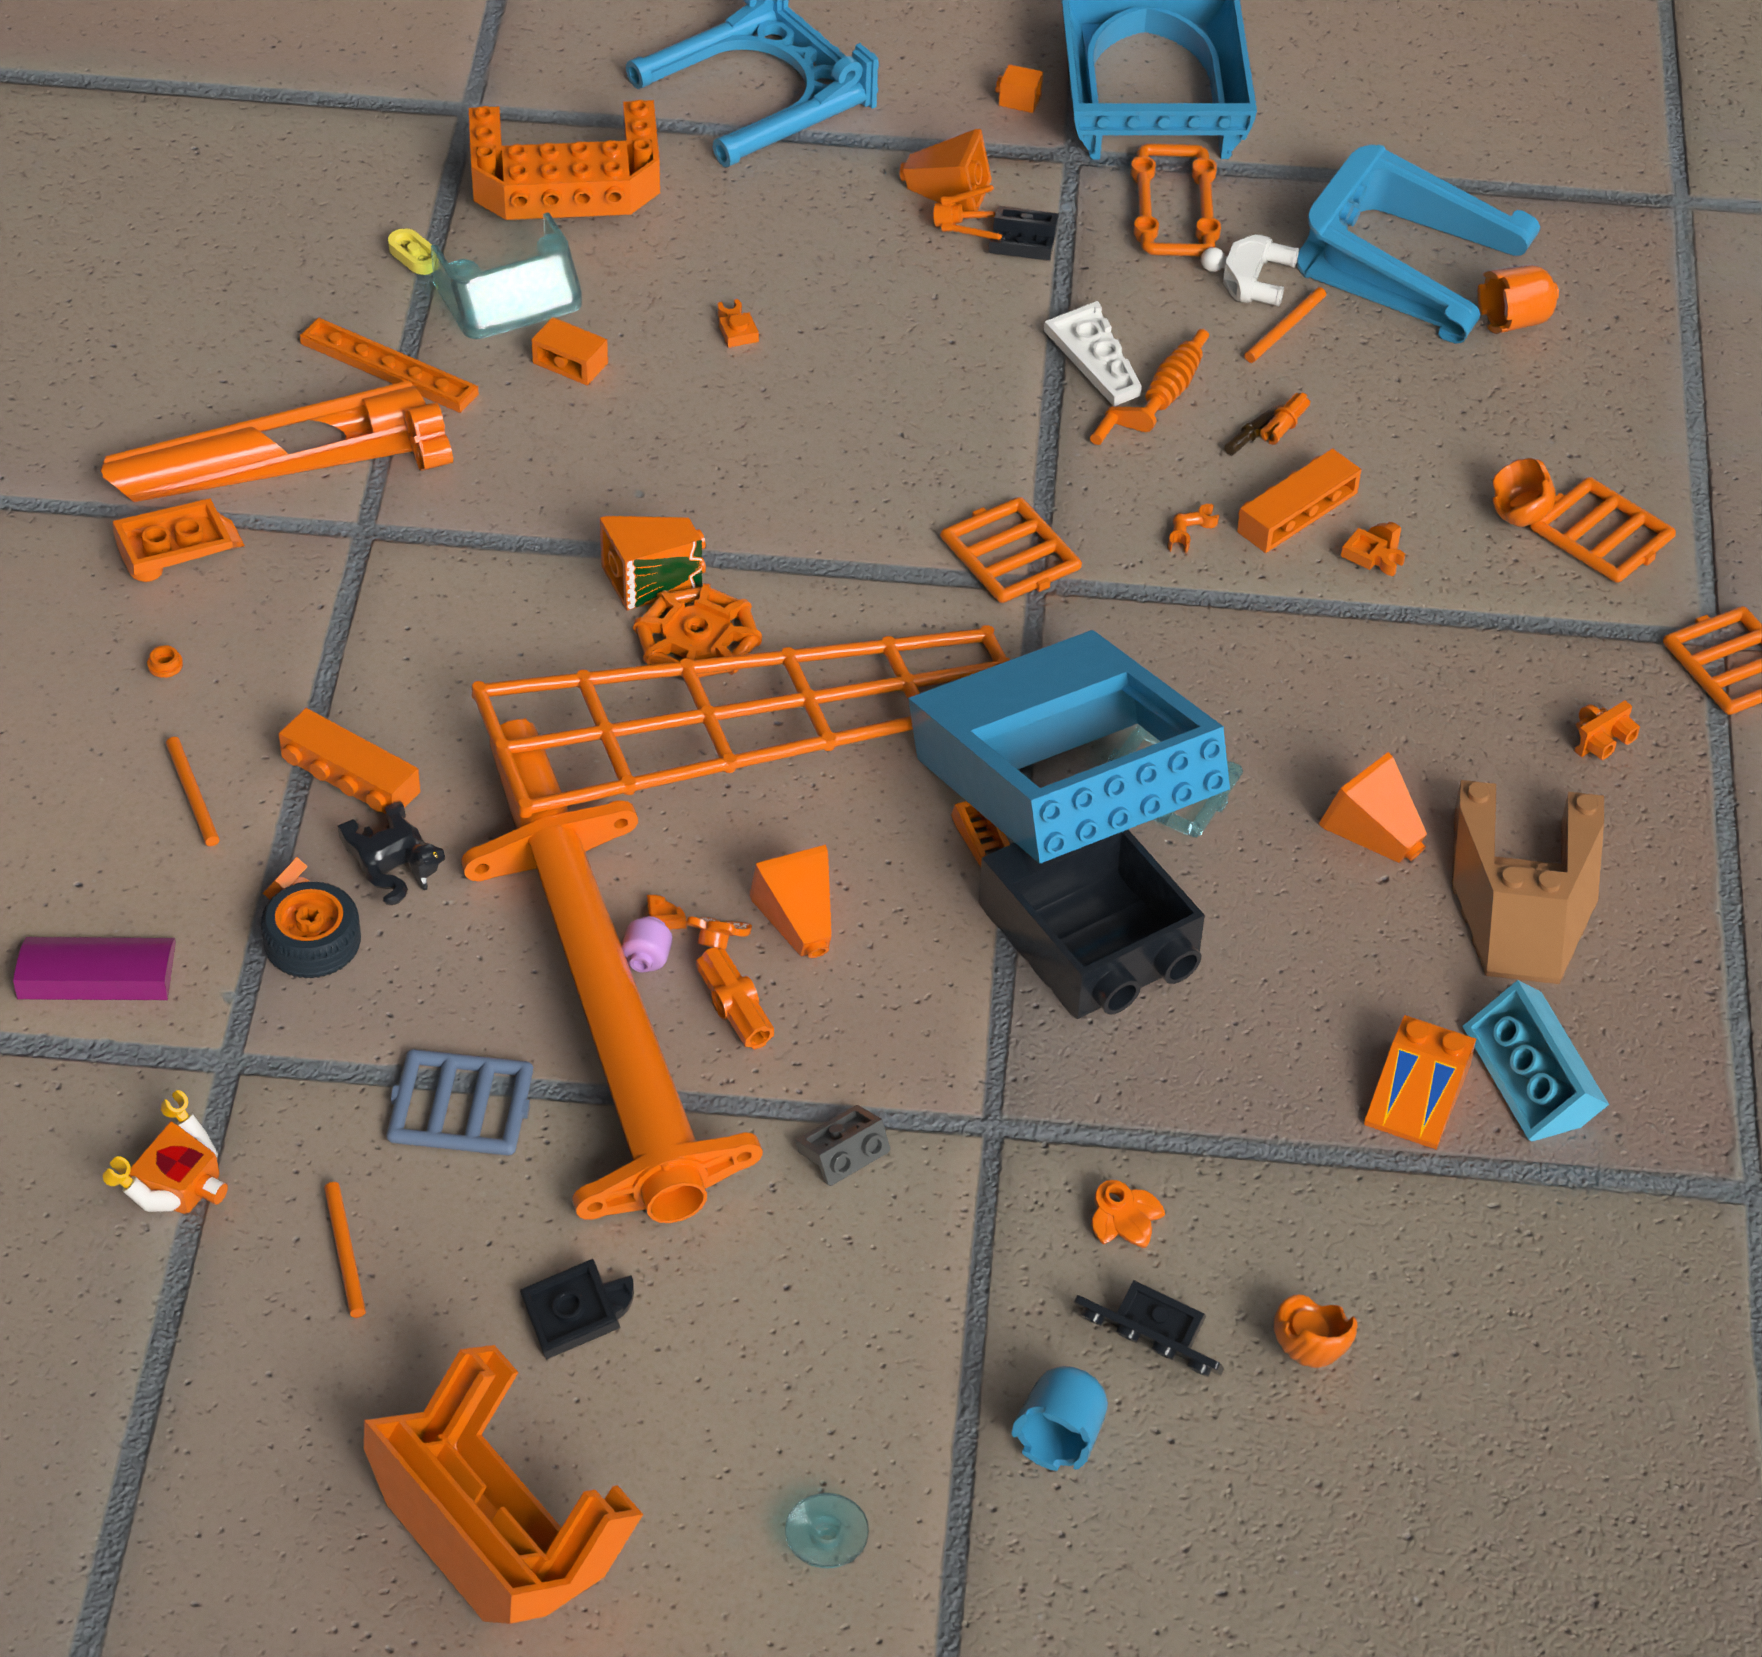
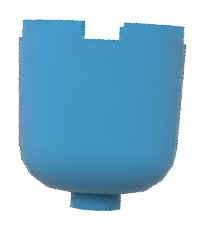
(1061, 1418)

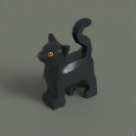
(390, 849)

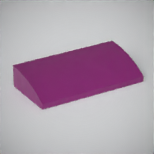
(94, 968)

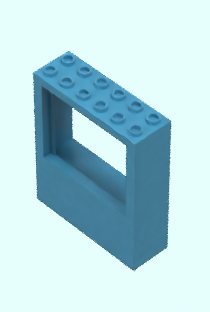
(1053, 701)

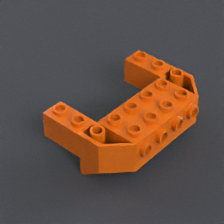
(565, 177)

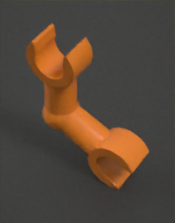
(1182, 521)

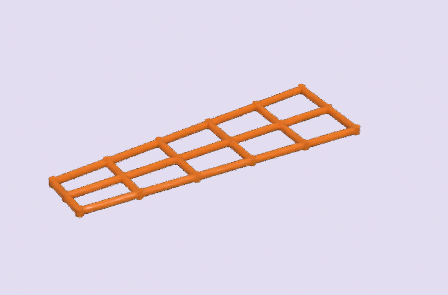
(710, 715)

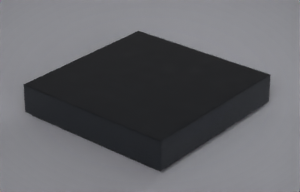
(569, 1308)

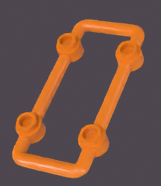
(1203, 173)

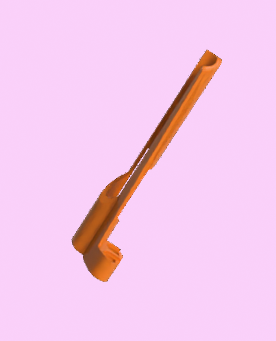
(374, 423)

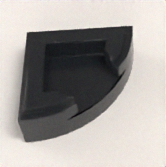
(620, 1294)

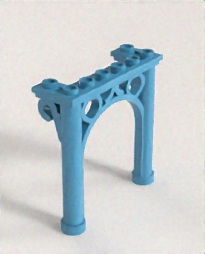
(852, 77)

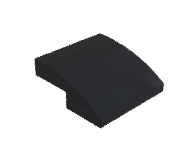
(1024, 233)

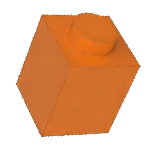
(1020, 88)

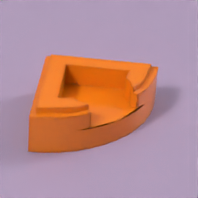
(1389, 532)
(667, 912)

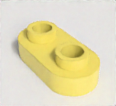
(411, 250)

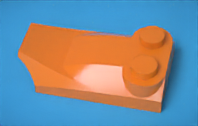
(173, 537)

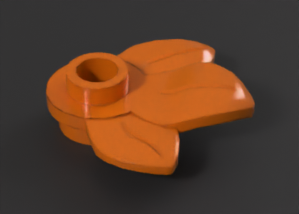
(1127, 1218)

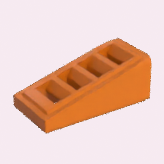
(961, 816)

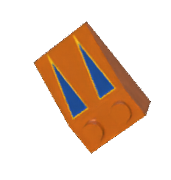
(1420, 1082)

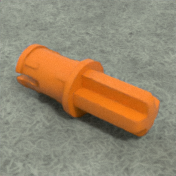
(1285, 418)

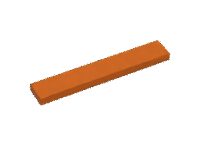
(388, 364)

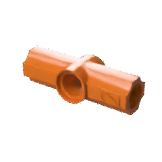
(735, 998)

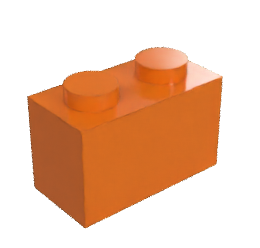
(570, 351)

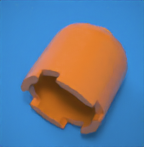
(1517, 297)

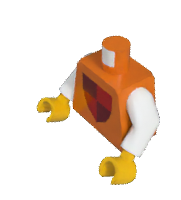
(175, 1168)

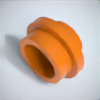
(164, 661)

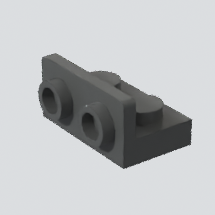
(845, 1143)

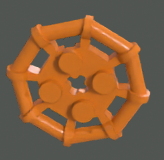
(710, 611)

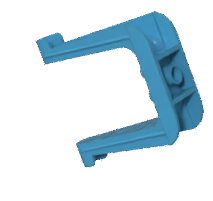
(1387, 183)

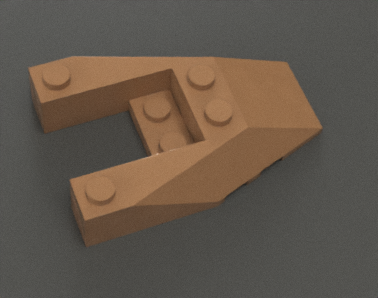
(1520, 910)

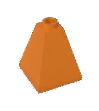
(949, 169)
(1377, 813)
(796, 898)

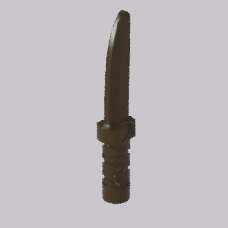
(1250, 431)

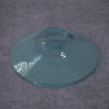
(831, 1516)

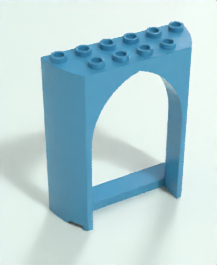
(1204, 27)

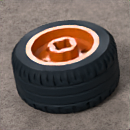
(311, 929)

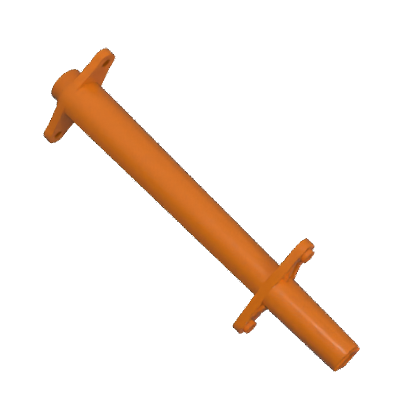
(668, 1163)

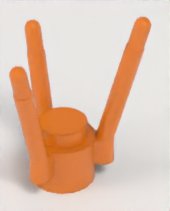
(948, 214)

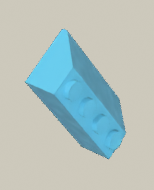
(1535, 1063)

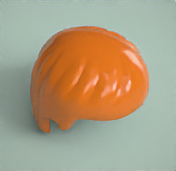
(1523, 492)
(1313, 1332)

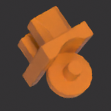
(1600, 726)

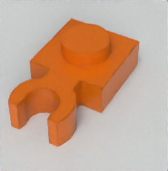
(736, 326)
(1372, 550)

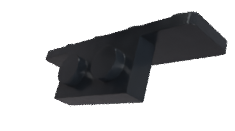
(1158, 1320)

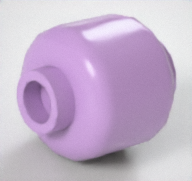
(647, 943)

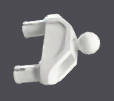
(1245, 264)

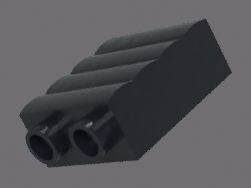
(1094, 920)

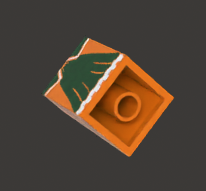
(650, 556)

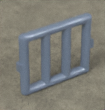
(471, 1140)

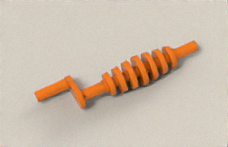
(1167, 384)

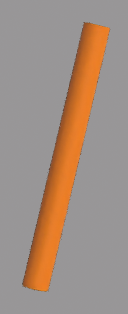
(1285, 325)
(192, 791)
(345, 1250)

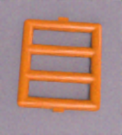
(1593, 558)
(988, 575)
(1694, 662)

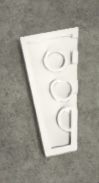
(1092, 348)

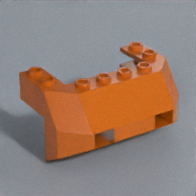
(476, 1511)

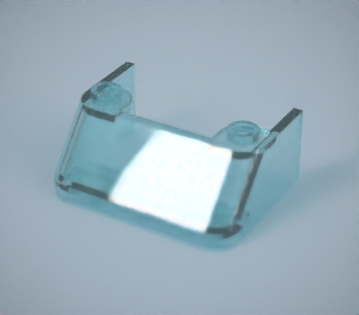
(513, 293)

